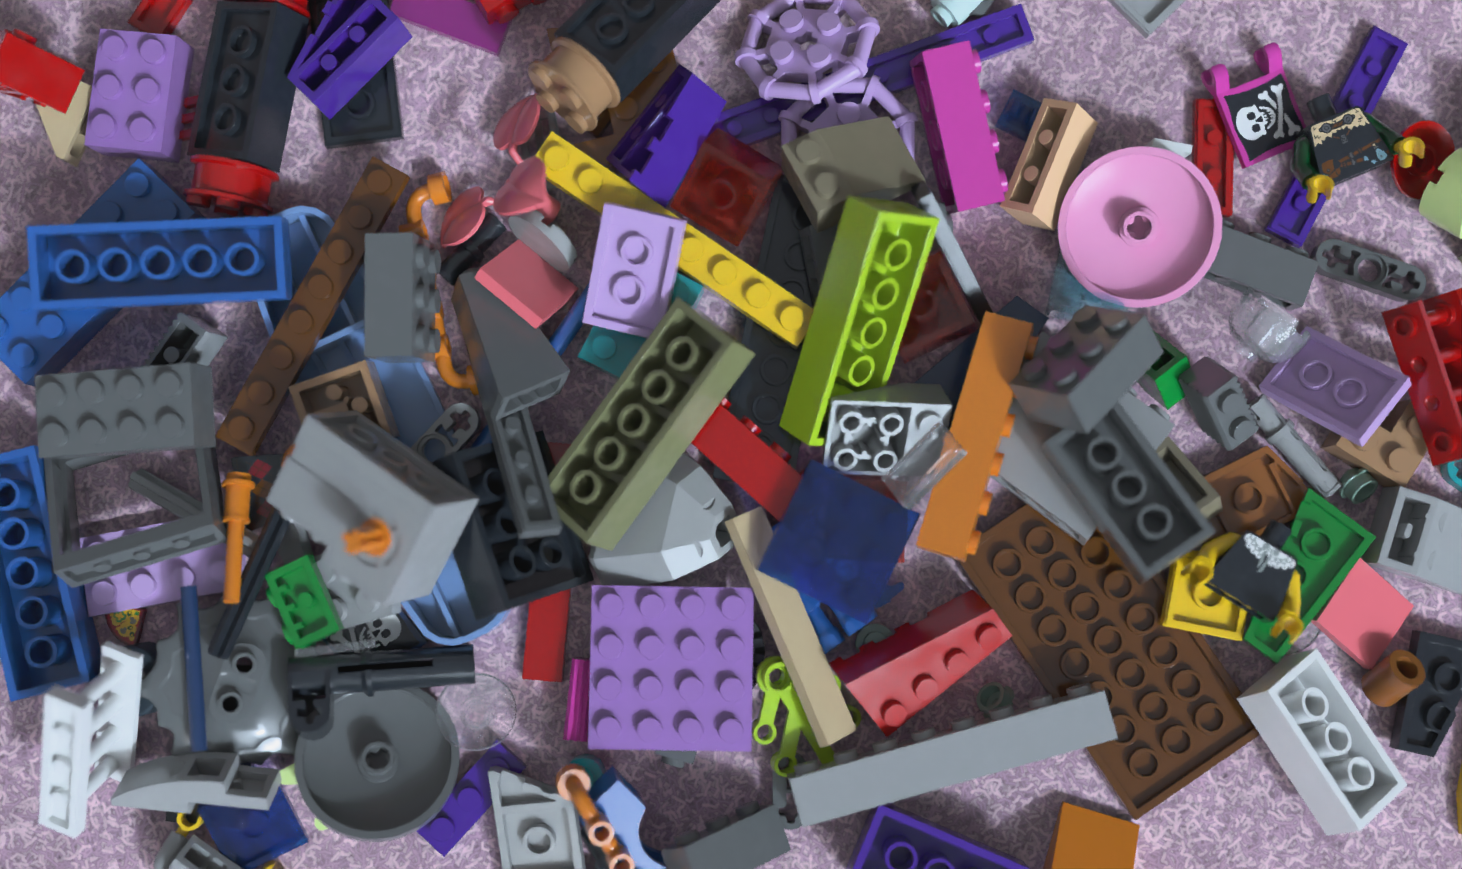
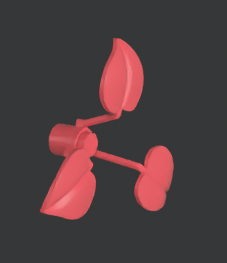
(522, 190)

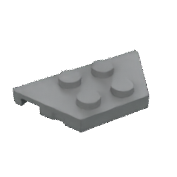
(534, 823)

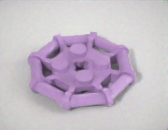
(808, 65)
(850, 112)

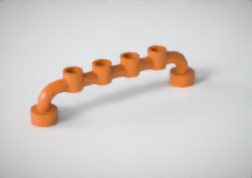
(440, 192)
(573, 786)

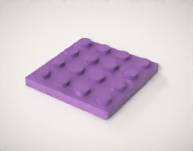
(671, 668)

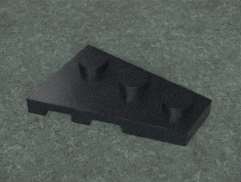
(1430, 708)

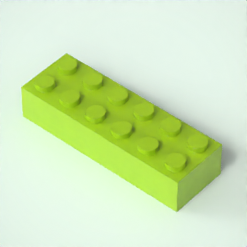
(859, 309)

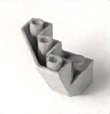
(673, 532)

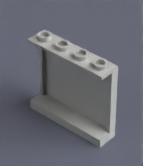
(1034, 479)

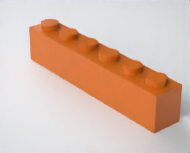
(978, 426)

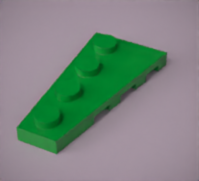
(1326, 550)

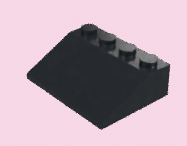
(491, 558)

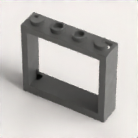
(134, 550)

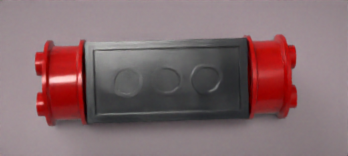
(245, 104)

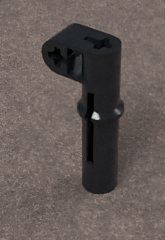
(369, 673)

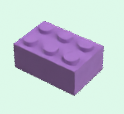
(139, 95)

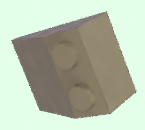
(847, 160)

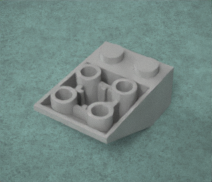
(880, 425)
(1417, 538)

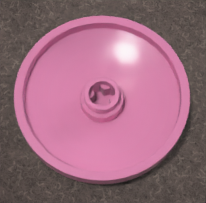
(1140, 226)

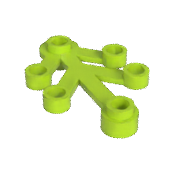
(796, 718)

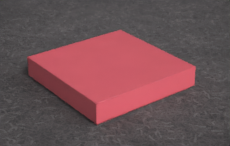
(526, 283)
(1363, 614)

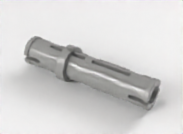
(1283, 435)

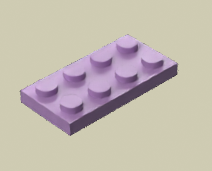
(156, 582)

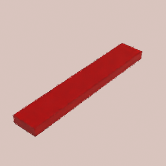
(548, 623)

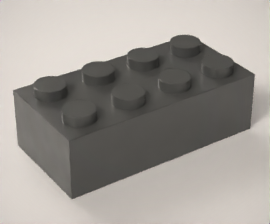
(125, 411)
(1128, 493)

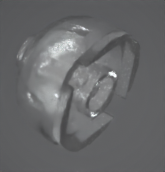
(1264, 330)

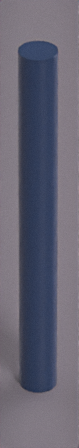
(193, 668)

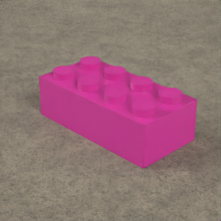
(958, 127)

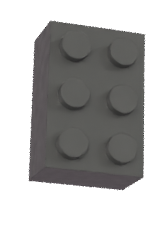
(401, 298)
(1086, 368)

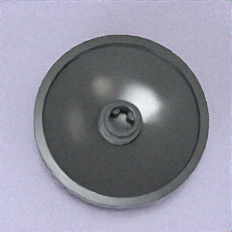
(378, 767)

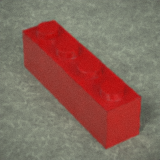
(747, 459)

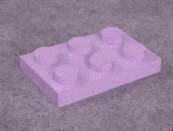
(633, 269)
(1336, 387)

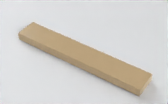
(792, 633)

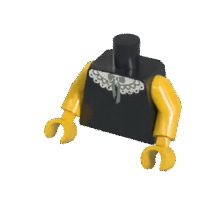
(1253, 575)

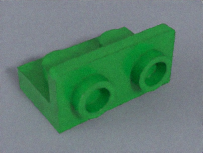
(303, 602)

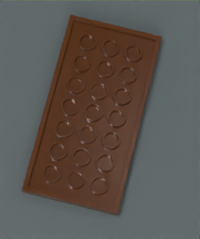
(1089, 621)

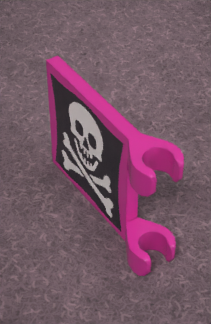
(1260, 113)

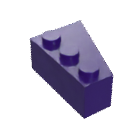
(346, 51)
(667, 135)

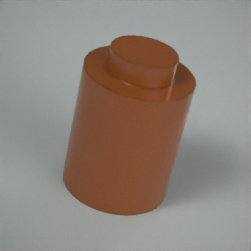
(1393, 678)

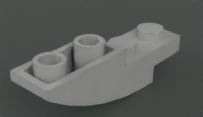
(194, 778)

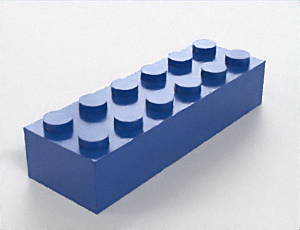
(159, 263)
(48, 340)
(42, 619)

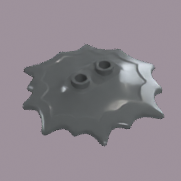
(261, 720)

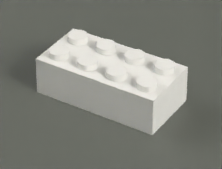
(1322, 742)

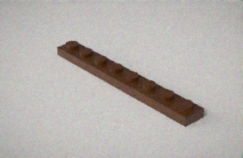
(312, 307)

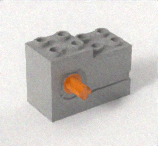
(372, 504)

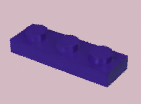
(468, 800)

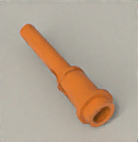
(236, 515)

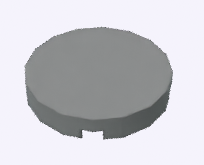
(545, 241)

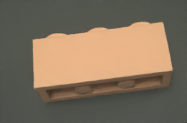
(1049, 163)

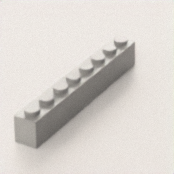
(951, 755)

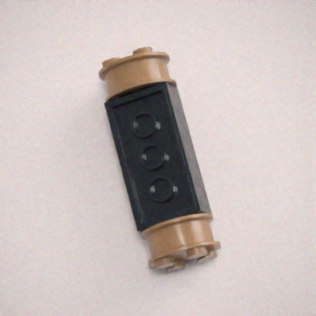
(608, 53)

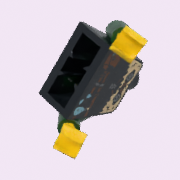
(1345, 147)

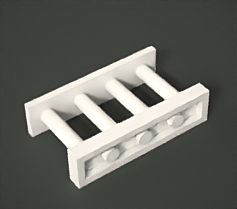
(68, 733)

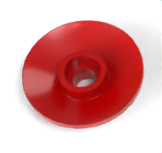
(1438, 147)

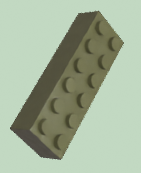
(645, 424)

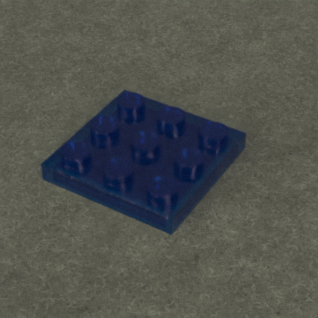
(838, 541)

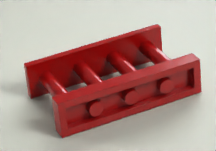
(1429, 352)

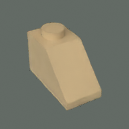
(69, 129)

